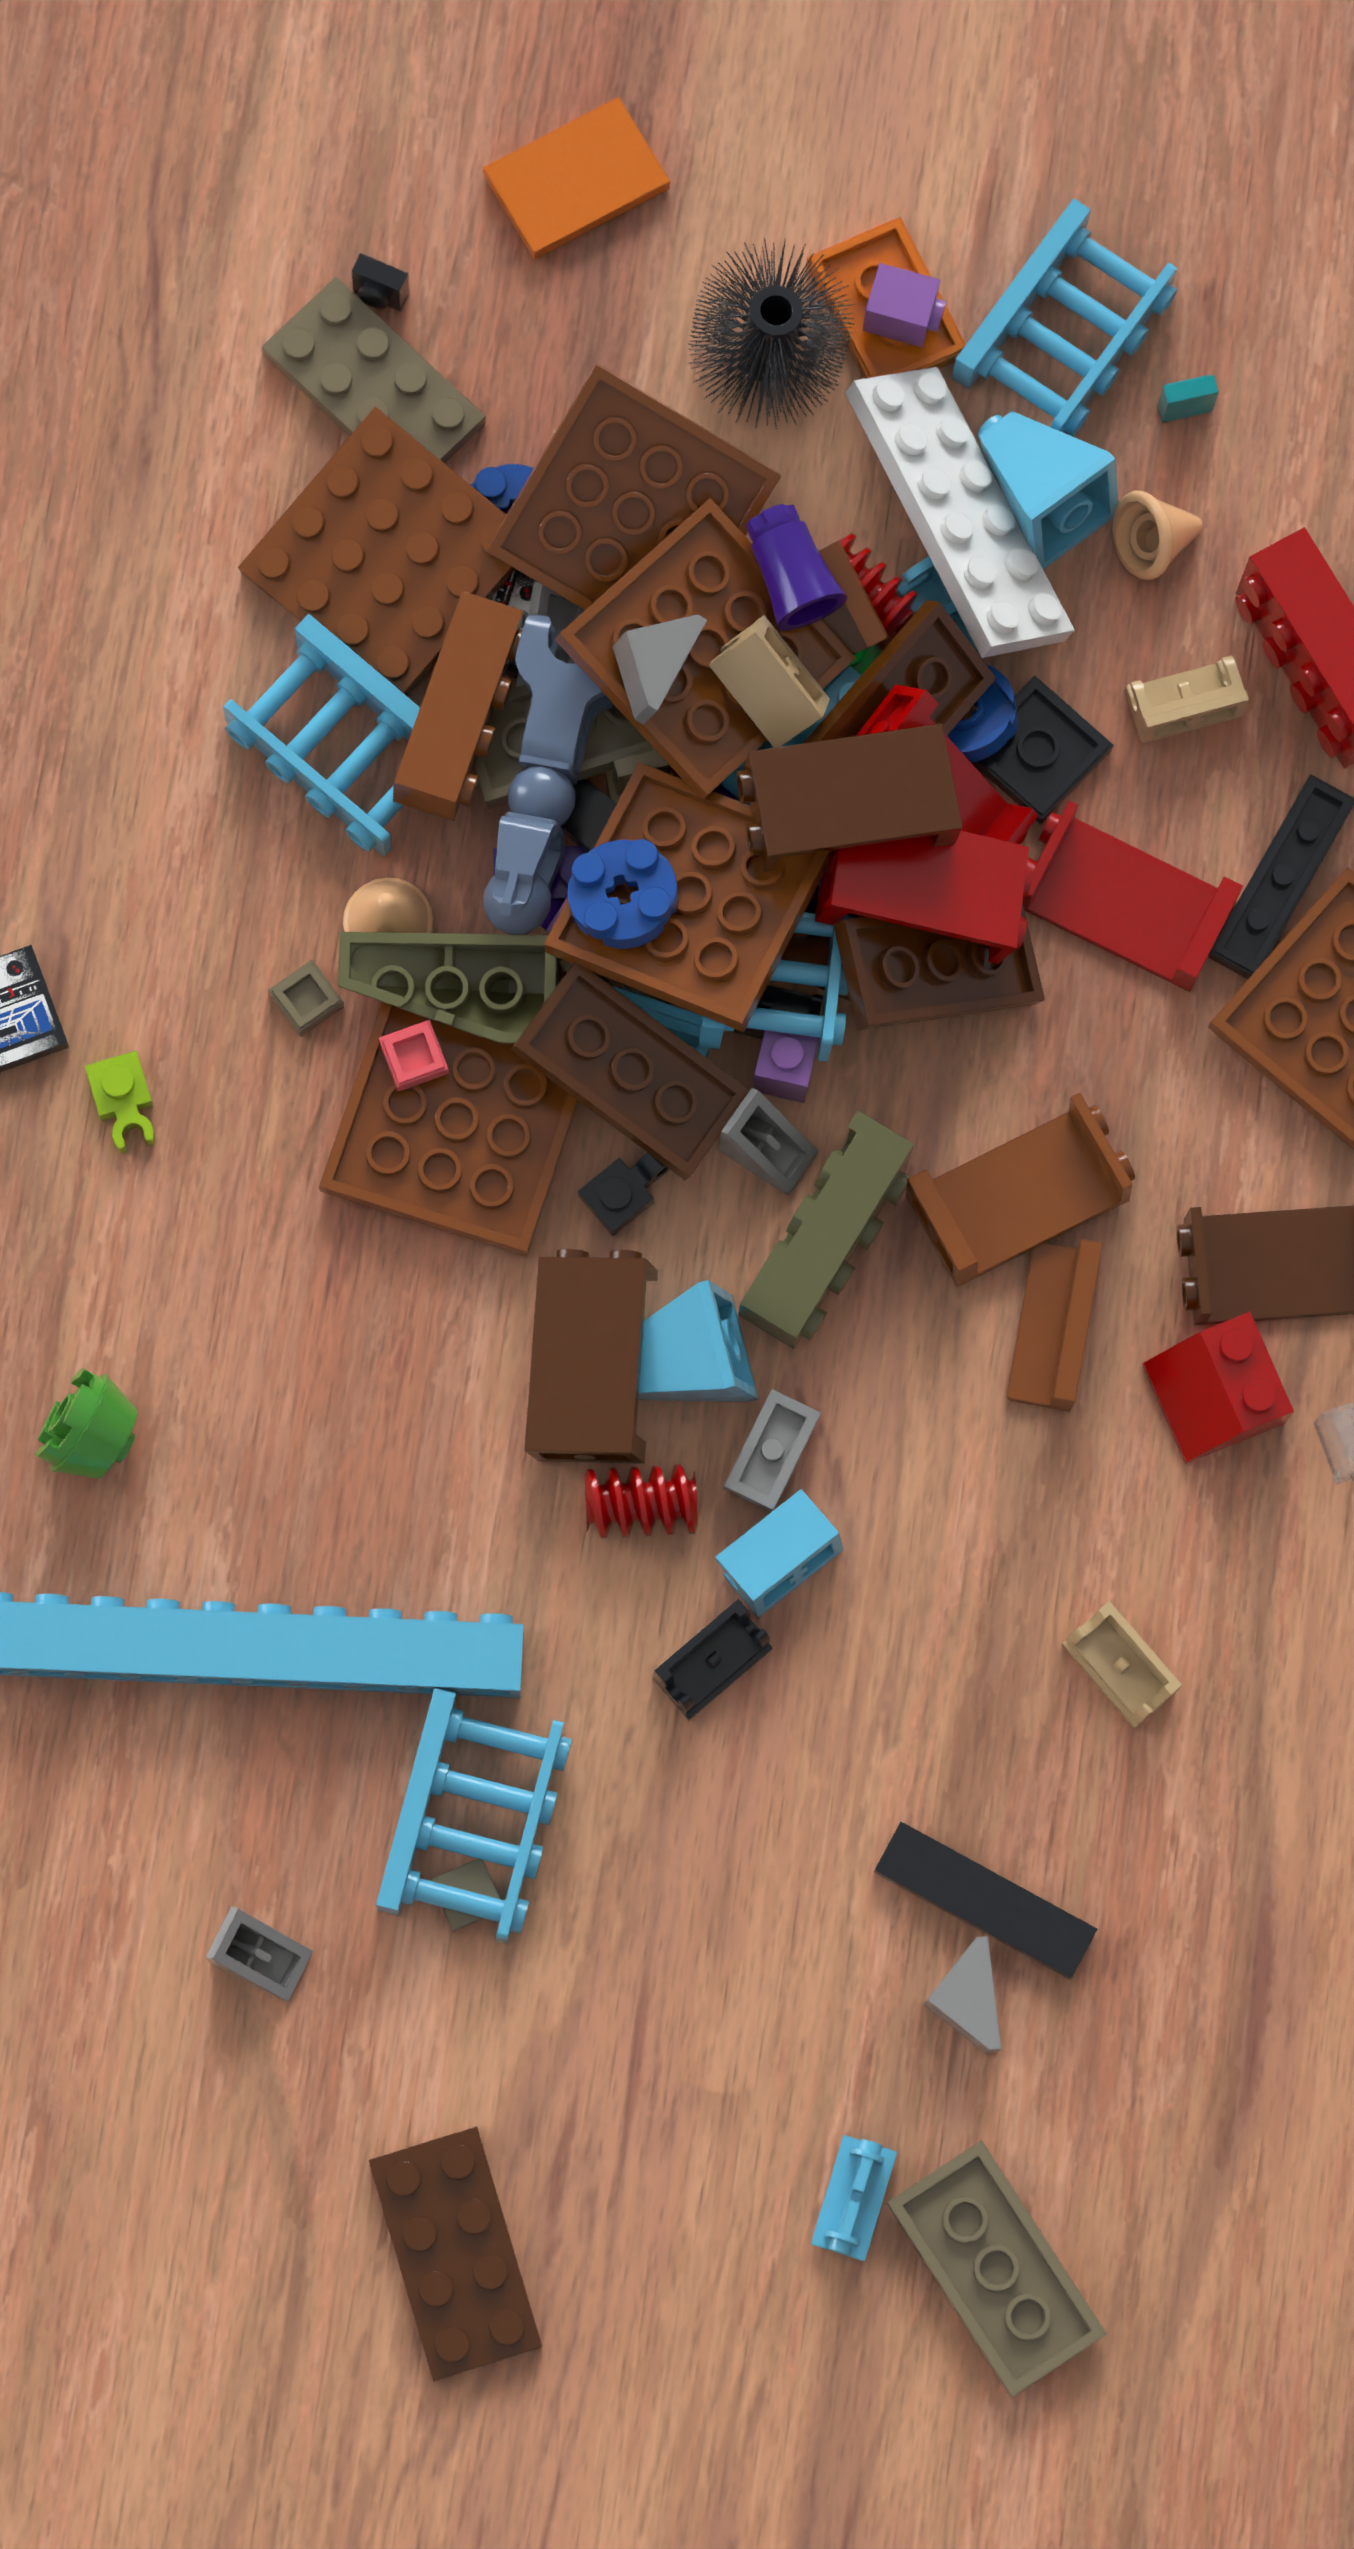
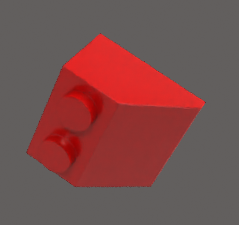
(1218, 1388)

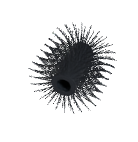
(770, 333)

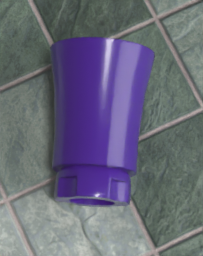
(793, 568)

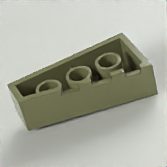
(828, 1231)

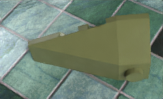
(461, 980)

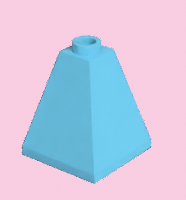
(1051, 482)
(696, 1350)

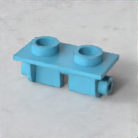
(854, 2197)

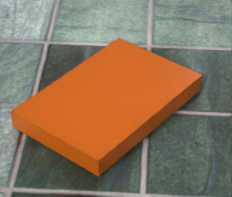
(576, 178)
(858, 265)

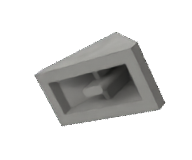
(651, 660)
(766, 1143)
(258, 1954)
(968, 1998)

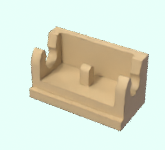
(770, 683)
(1187, 700)
(1121, 1664)

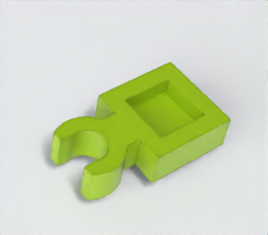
(119, 1093)

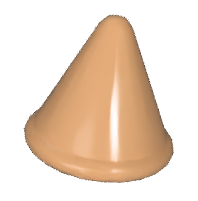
(1151, 533)
(388, 907)

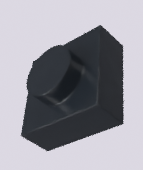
(379, 283)

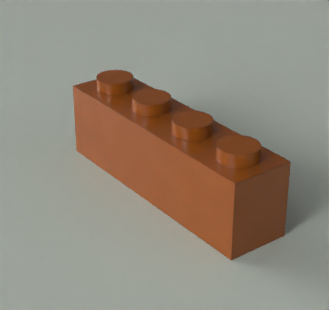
(458, 707)

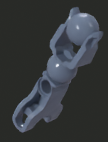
(543, 792)

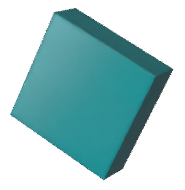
(1188, 398)

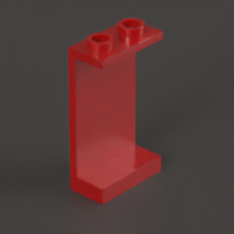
(979, 804)
(949, 890)
(1126, 899)

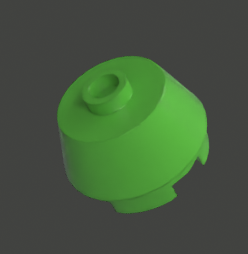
(88, 1428)

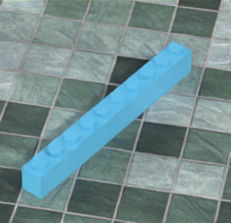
(260, 1646)

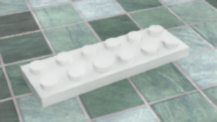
(959, 511)

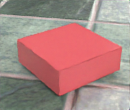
(413, 1055)

